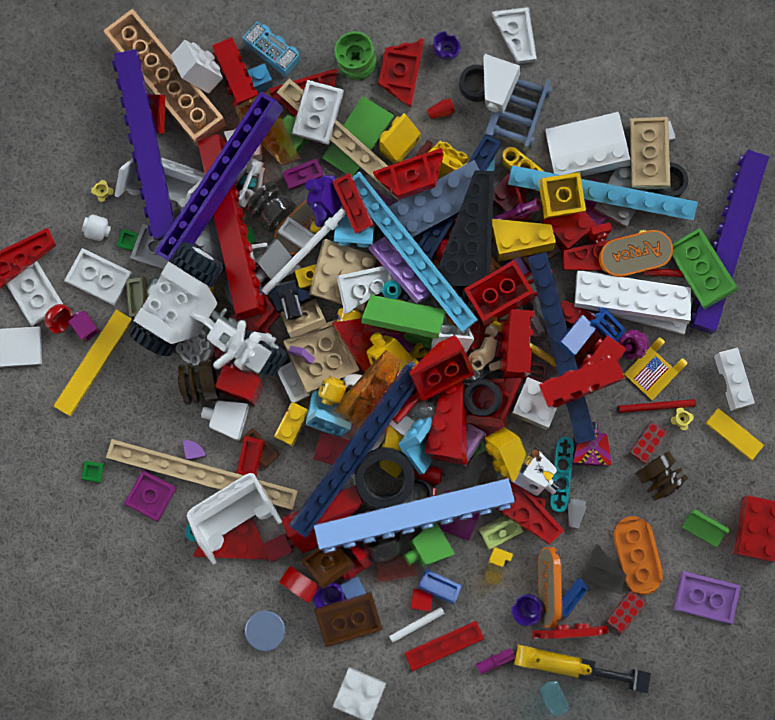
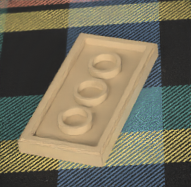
(650, 153)

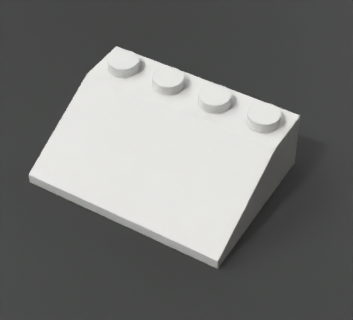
(588, 146)

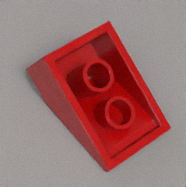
(441, 368)

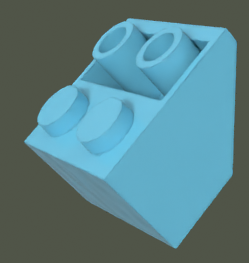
(345, 234)

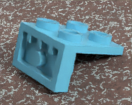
(325, 418)

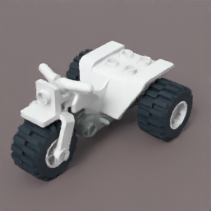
(183, 305)

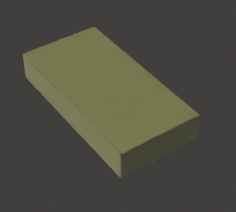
(136, 294)

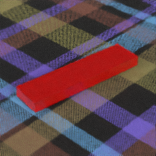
(444, 645)

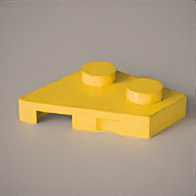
(392, 440)

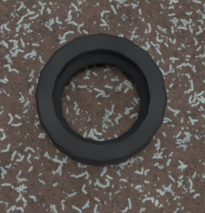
(469, 95)
(682, 174)
(469, 393)

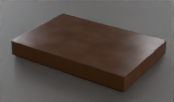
(348, 619)

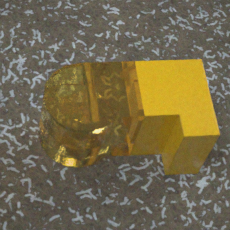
(495, 565)

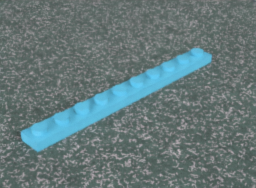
(613, 194)
(414, 255)

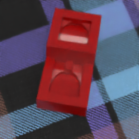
(299, 584)

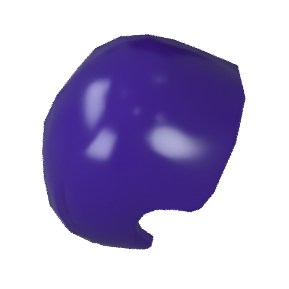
(445, 40)
(333, 590)
(527, 610)

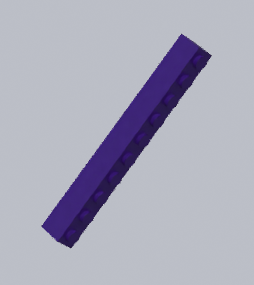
(145, 143)
(221, 175)
(733, 229)

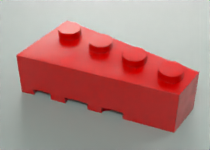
(234, 71)
(582, 382)
(448, 430)

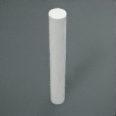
(417, 624)

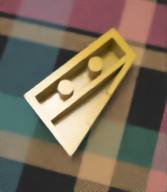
(521, 239)

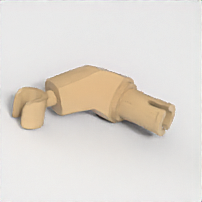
(486, 353)

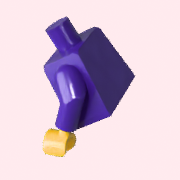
(322, 200)

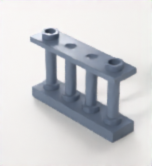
(494, 130)

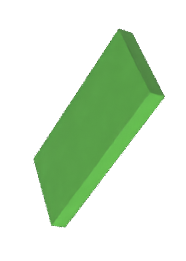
(367, 125)
(703, 269)
(404, 316)

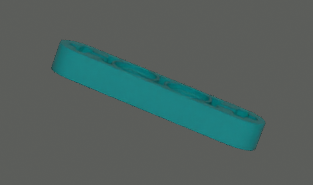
(562, 474)

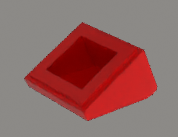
(421, 600)

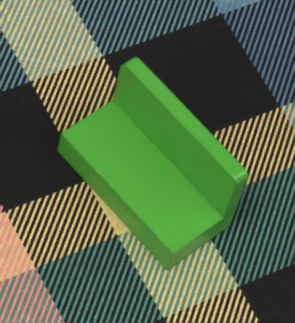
(704, 528)

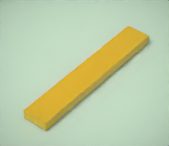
(93, 362)

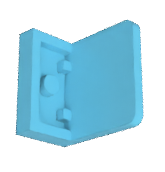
(415, 443)

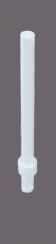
(330, 224)

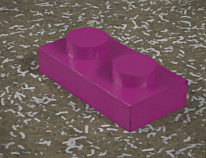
(301, 174)

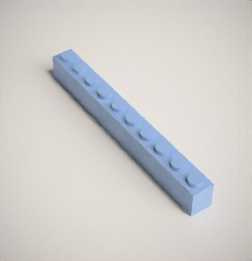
(413, 515)

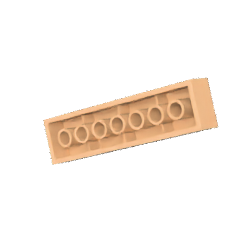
(182, 99)

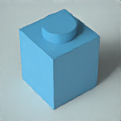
(260, 78)

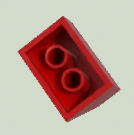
(499, 293)

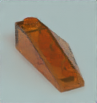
(277, 139)
(369, 389)

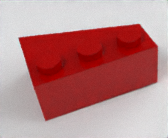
(516, 344)

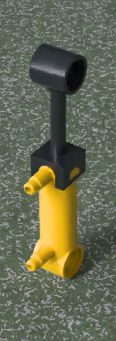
(577, 667)

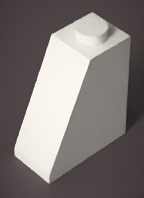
(499, 82)

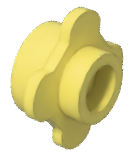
(102, 185)
(688, 417)

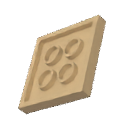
(336, 261)
(330, 356)

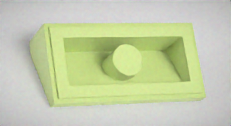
(499, 531)

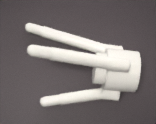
(253, 168)

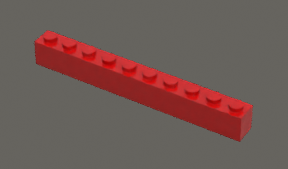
(233, 240)

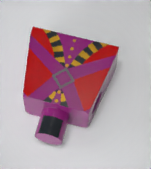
(593, 452)

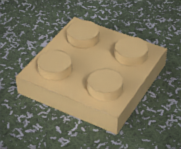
(311, 319)

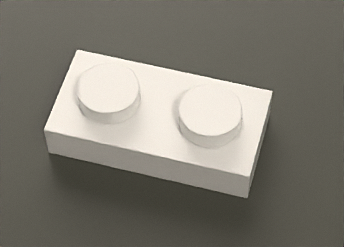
(292, 383)

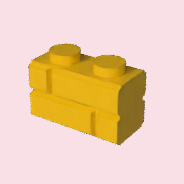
(291, 424)

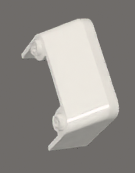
(180, 180)
(227, 510)

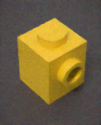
(305, 277)

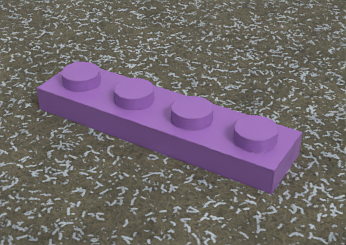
(400, 270)

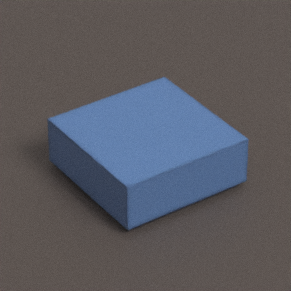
(353, 588)

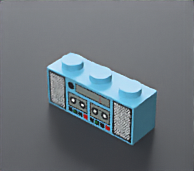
(272, 49)

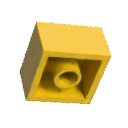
(561, 195)

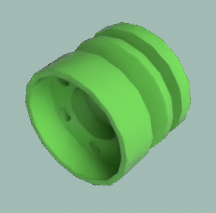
(356, 46)

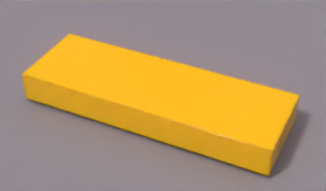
(734, 434)

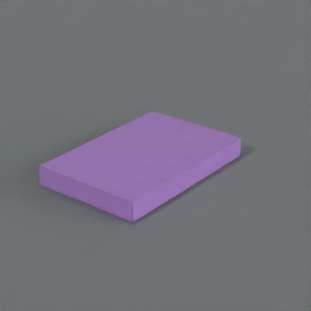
(707, 597)

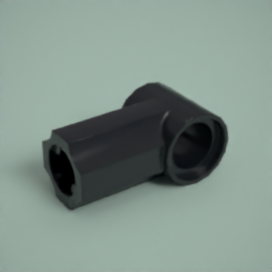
(289, 296)

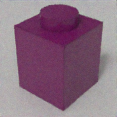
(84, 325)

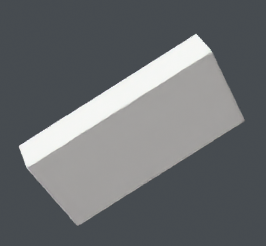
(295, 233)

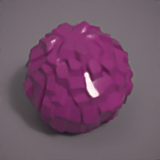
(635, 344)

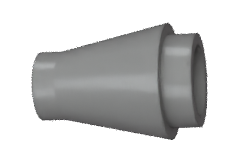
(576, 511)

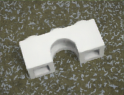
(738, 388)

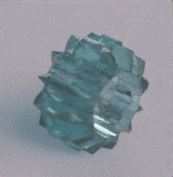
(554, 698)

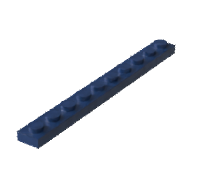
(434, 235)
(556, 329)
(354, 453)

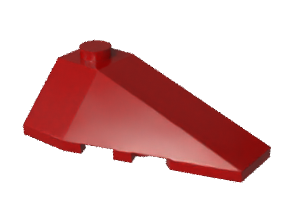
(343, 506)

